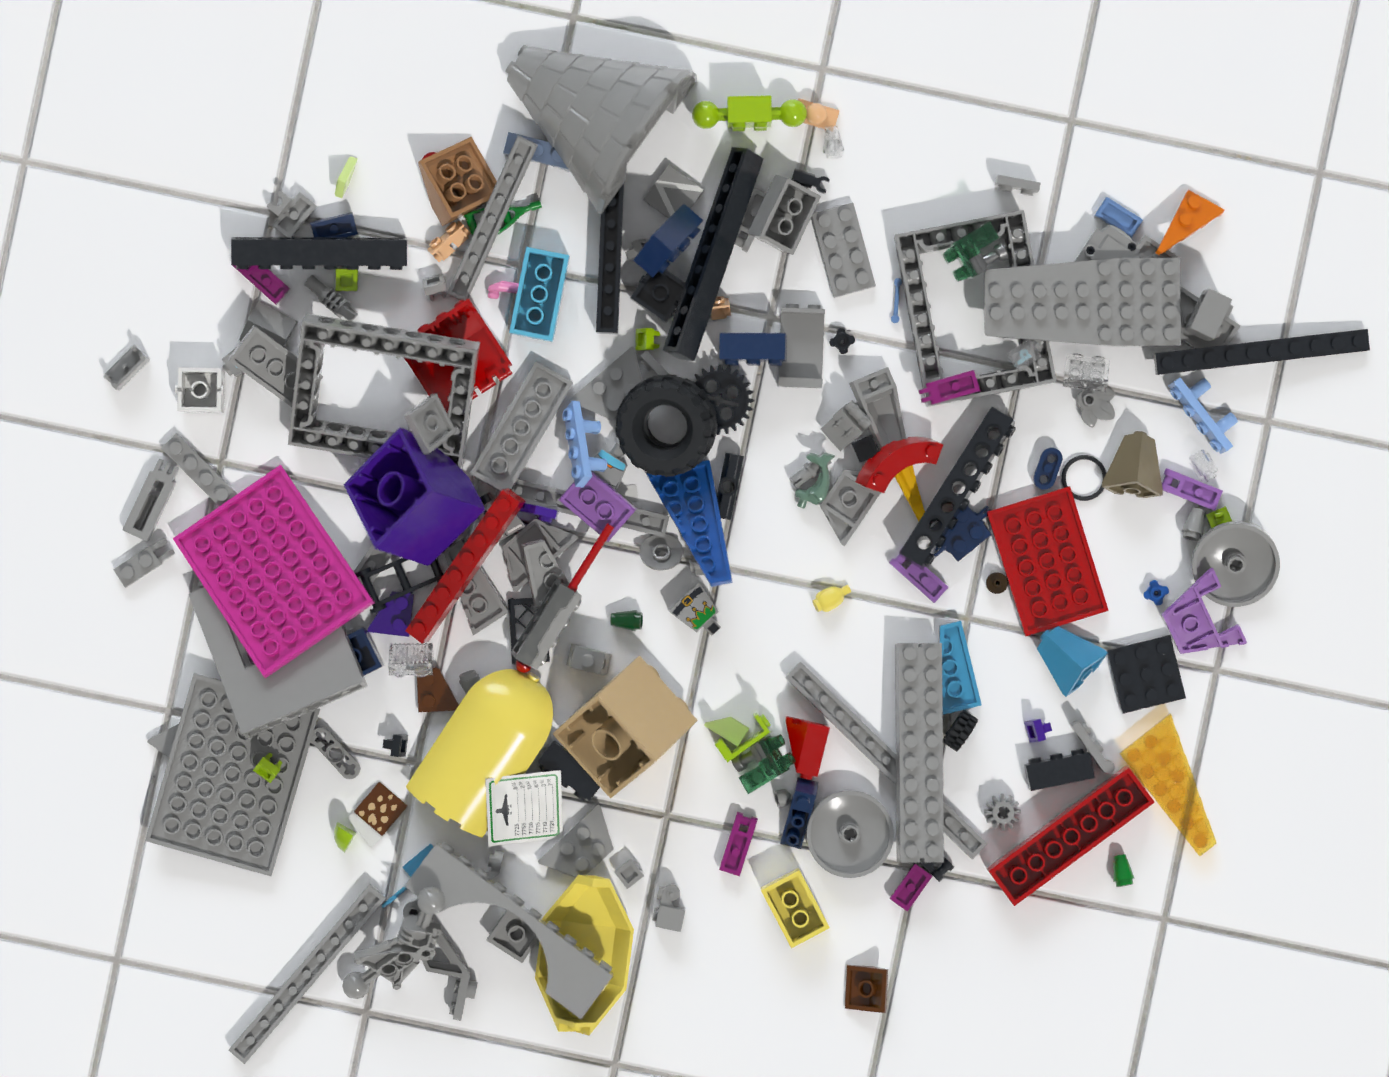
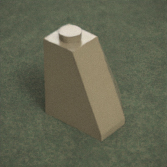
(1135, 468)

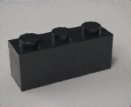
(1059, 769)
(572, 773)

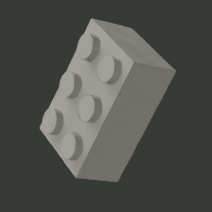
(784, 214)

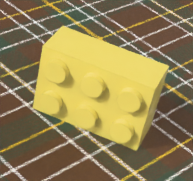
(794, 908)

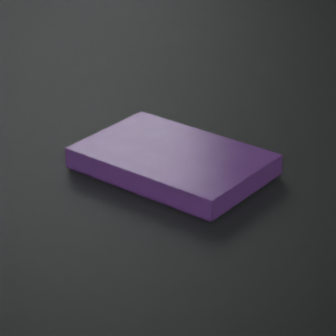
(598, 505)

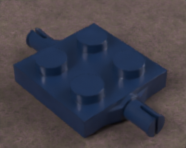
(966, 534)

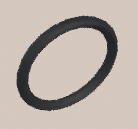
(1083, 457)

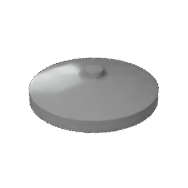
(1242, 560)
(850, 834)

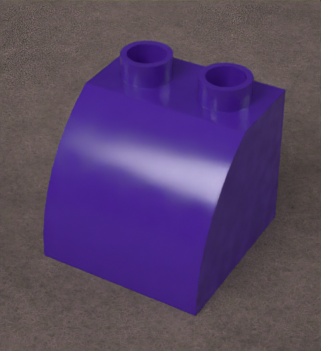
(412, 499)

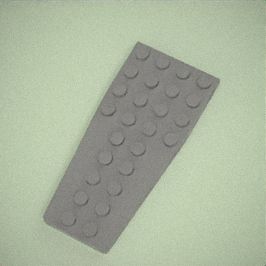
(1087, 302)

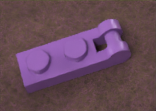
(1191, 490)
(923, 580)

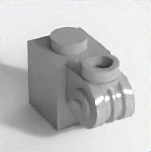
(667, 914)

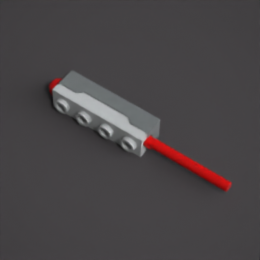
(553, 614)

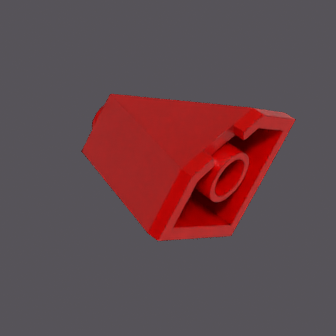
(807, 745)

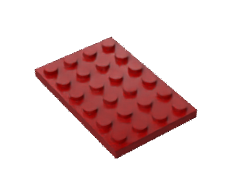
(1047, 561)

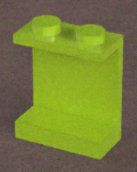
(729, 755)

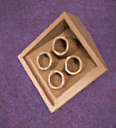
(457, 180)

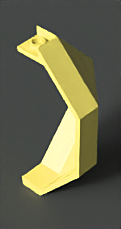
(597, 921)

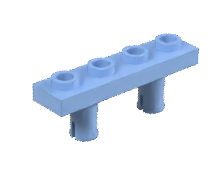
(1194, 409)
(578, 451)

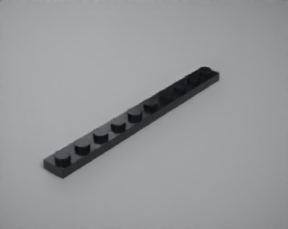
(1261, 351)

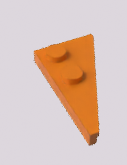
(1190, 216)

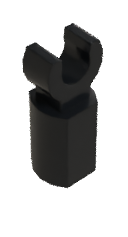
(809, 180)

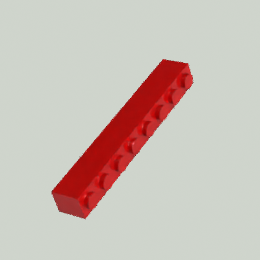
(465, 565)

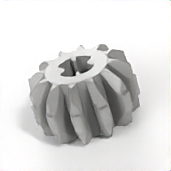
(1009, 813)

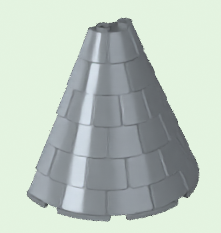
(595, 110)

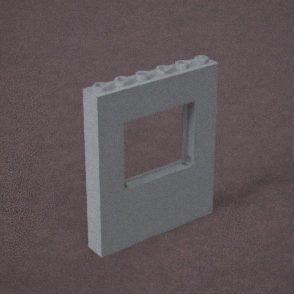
(302, 685)

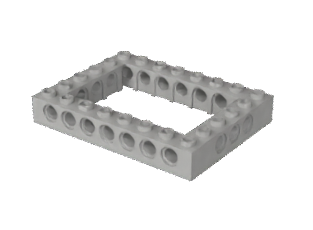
(909, 245)
(361, 441)

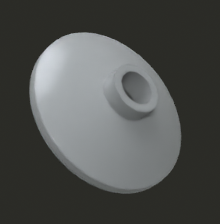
(656, 546)

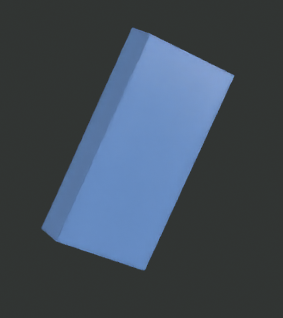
(1118, 216)

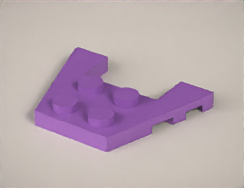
(1191, 623)

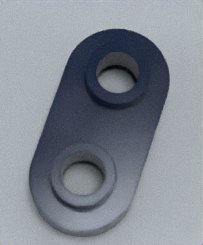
(1046, 468)

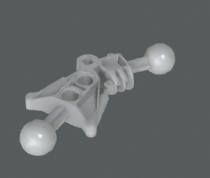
(400, 955)

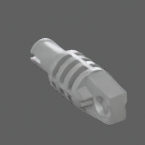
(331, 299)

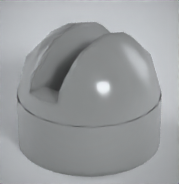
(782, 797)

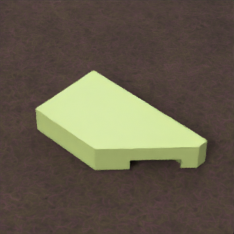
(345, 177)
(729, 729)

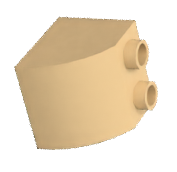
(625, 727)

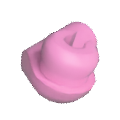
(502, 286)

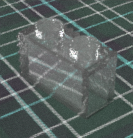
(410, 659)

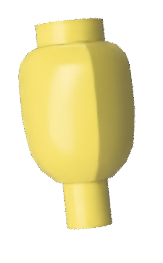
(830, 598)

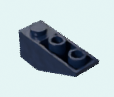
(799, 812)

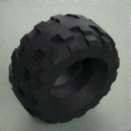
(641, 445)

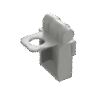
(846, 425)

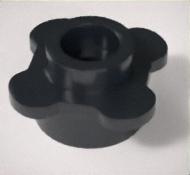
(848, 340)

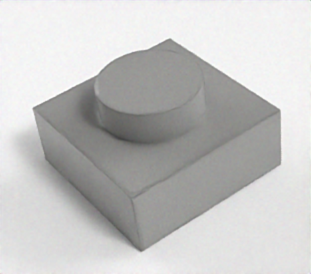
(629, 873)

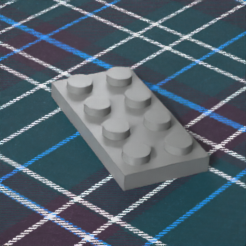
(843, 250)
(267, 363)

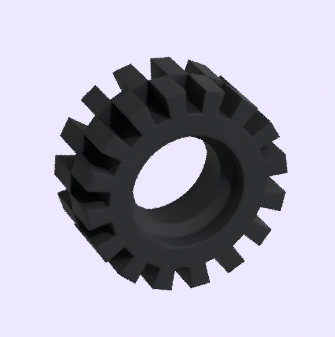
(960, 730)

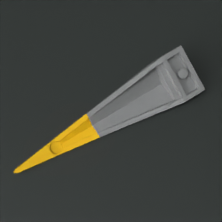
(880, 401)

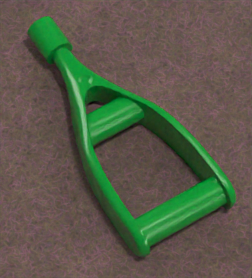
(508, 221)

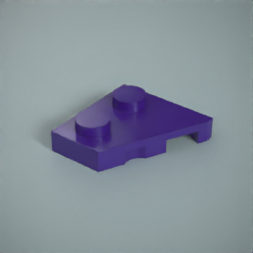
(545, 514)
(395, 617)

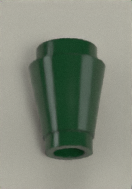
(628, 620)

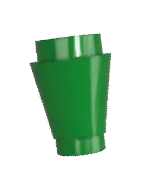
(1122, 871)

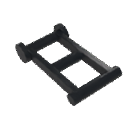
(381, 604)

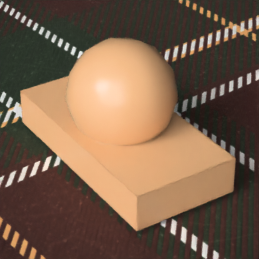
(819, 115)

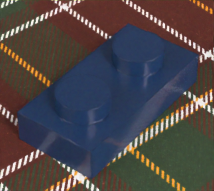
(336, 226)

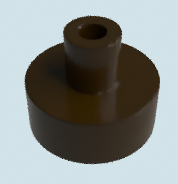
(991, 583)

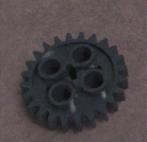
(725, 380)

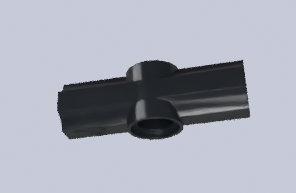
(730, 471)

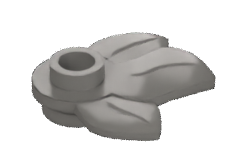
(1098, 408)

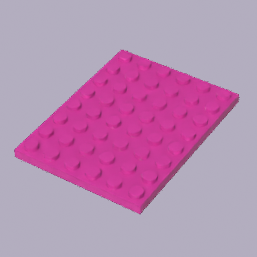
(273, 571)

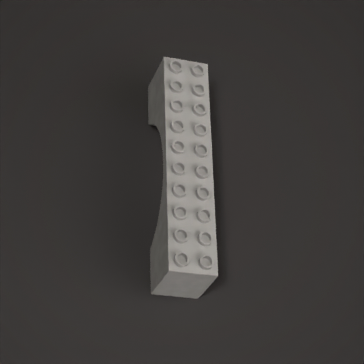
(573, 973)

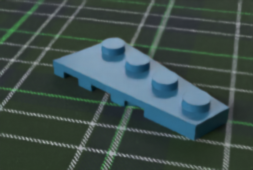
(958, 677)

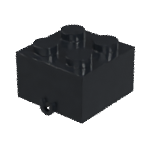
(659, 294)

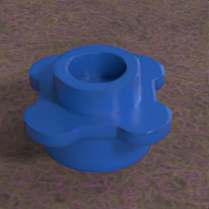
(1162, 591)

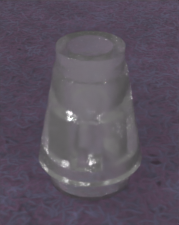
(833, 144)

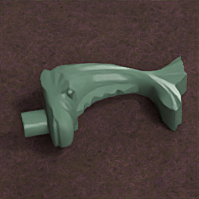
(819, 491)

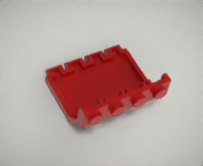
(465, 324)

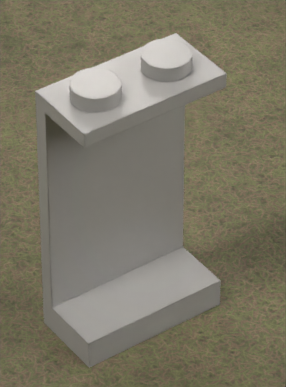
(804, 346)

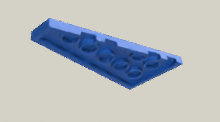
(695, 512)

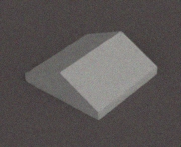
(271, 322)
(513, 936)

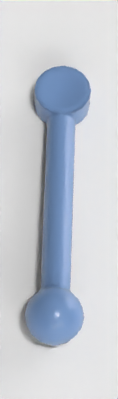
(895, 318)

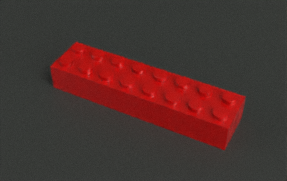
(1070, 835)

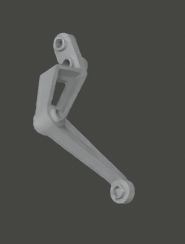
(456, 968)

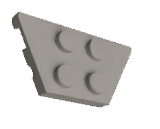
(610, 387)
(847, 505)
(555, 539)
(581, 847)

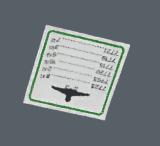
(524, 808)

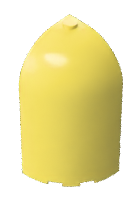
(488, 736)

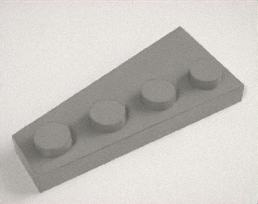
(480, 598)

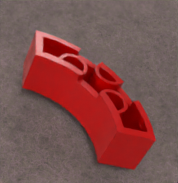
(895, 457)

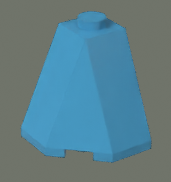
(1069, 658)

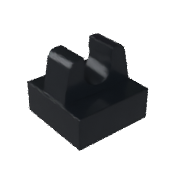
(397, 745)

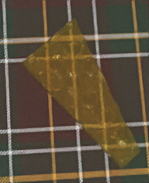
(1166, 774)

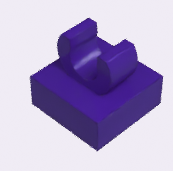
(1036, 730)

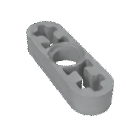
(342, 768)

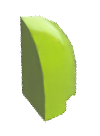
(343, 836)

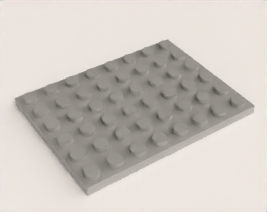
(212, 796)

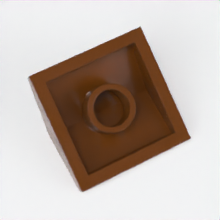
(866, 988)

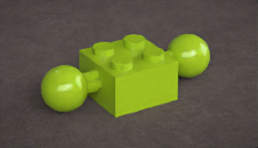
(749, 113)

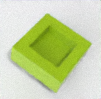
(346, 280)

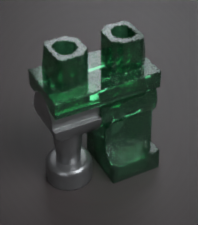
(969, 254)
(769, 762)

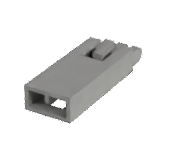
(147, 507)

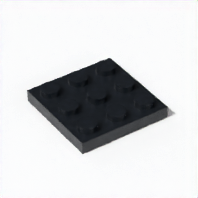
(1146, 674)

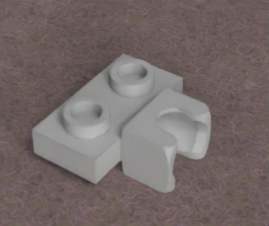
(291, 213)

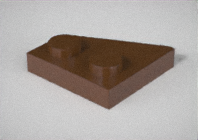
(435, 693)

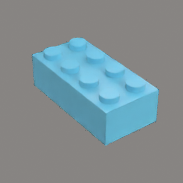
(539, 294)

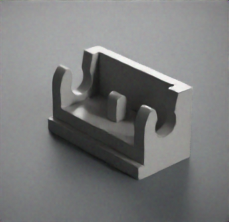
(126, 367)

